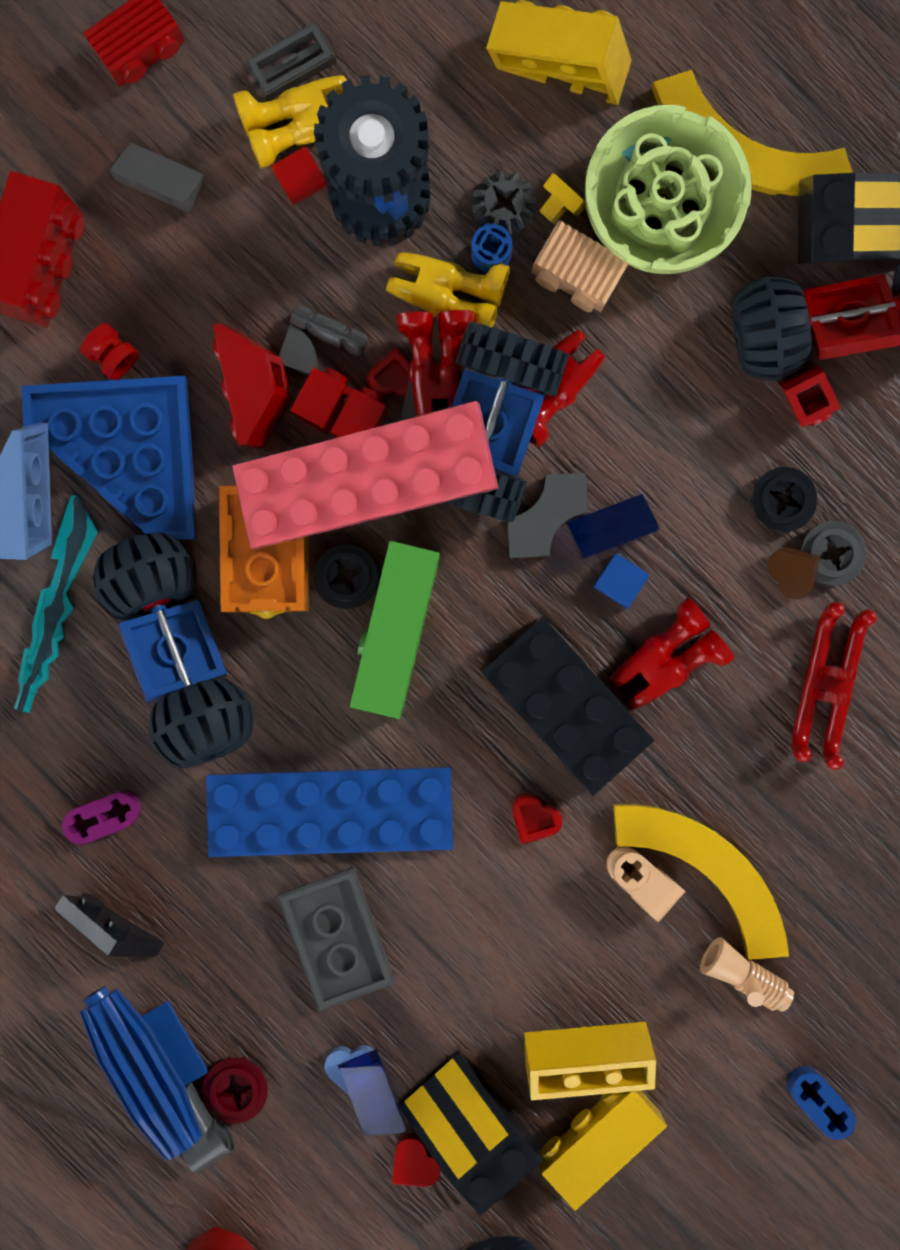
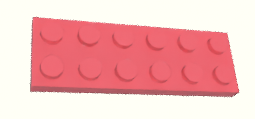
(366, 476)

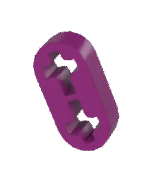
(99, 808)

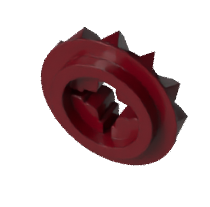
(226, 1105)

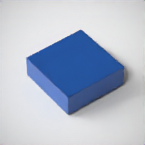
(621, 581)

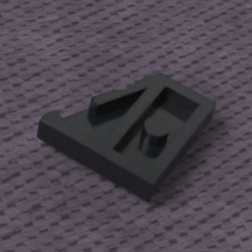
(106, 928)

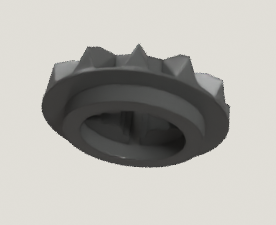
(505, 184)
(839, 535)

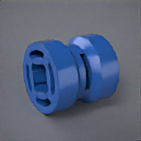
(491, 255)

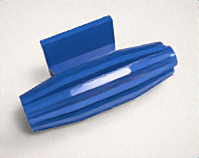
(147, 1066)

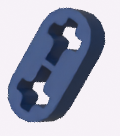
(826, 1097)

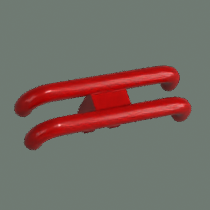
(829, 684)

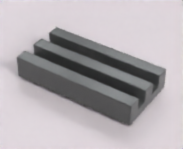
(297, 75)

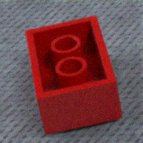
(35, 247)

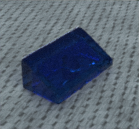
(612, 526)
(371, 1095)

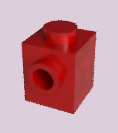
(810, 396)

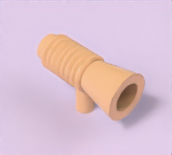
(749, 978)

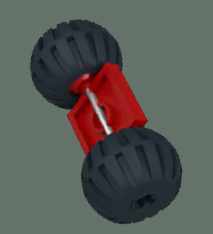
(845, 318)

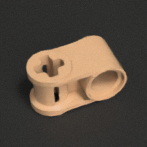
(646, 884)

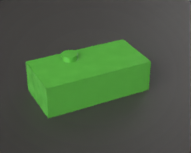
(394, 630)

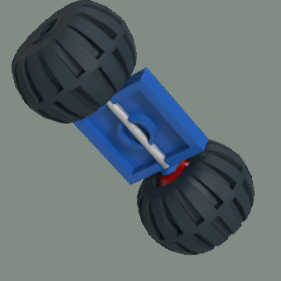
(172, 650)

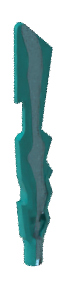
(54, 606)

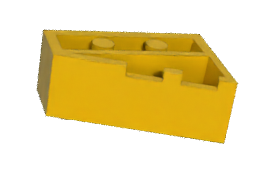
(562, 45)

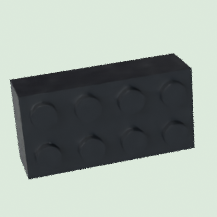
(567, 705)

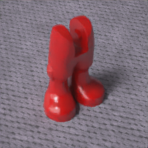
(427, 378)
(572, 382)
(660, 668)

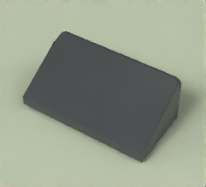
(158, 177)

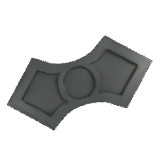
(561, 499)

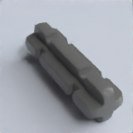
(329, 330)

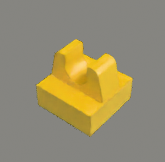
(561, 200)

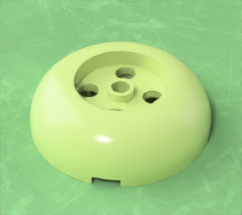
(712, 176)

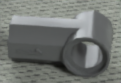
(215, 1140)

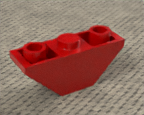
(252, 384)

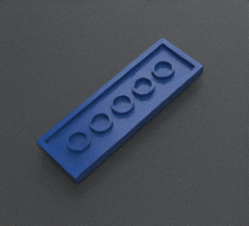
(329, 811)

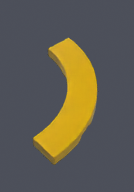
(770, 168)
(719, 861)

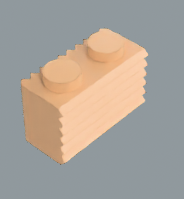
(578, 268)

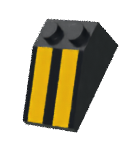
(849, 218)
(471, 1133)

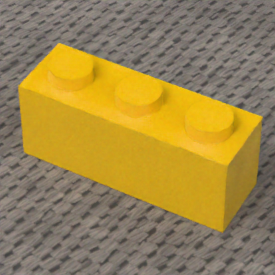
(589, 1061)
(600, 1144)

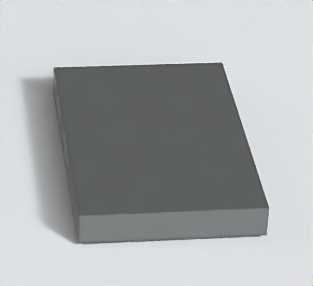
(336, 938)

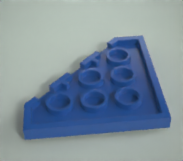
(126, 443)

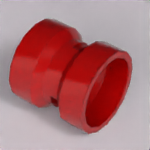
(106, 349)

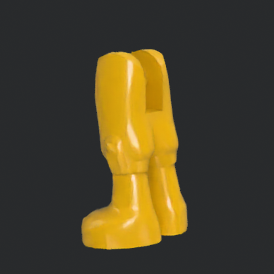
(295, 103)
(440, 278)

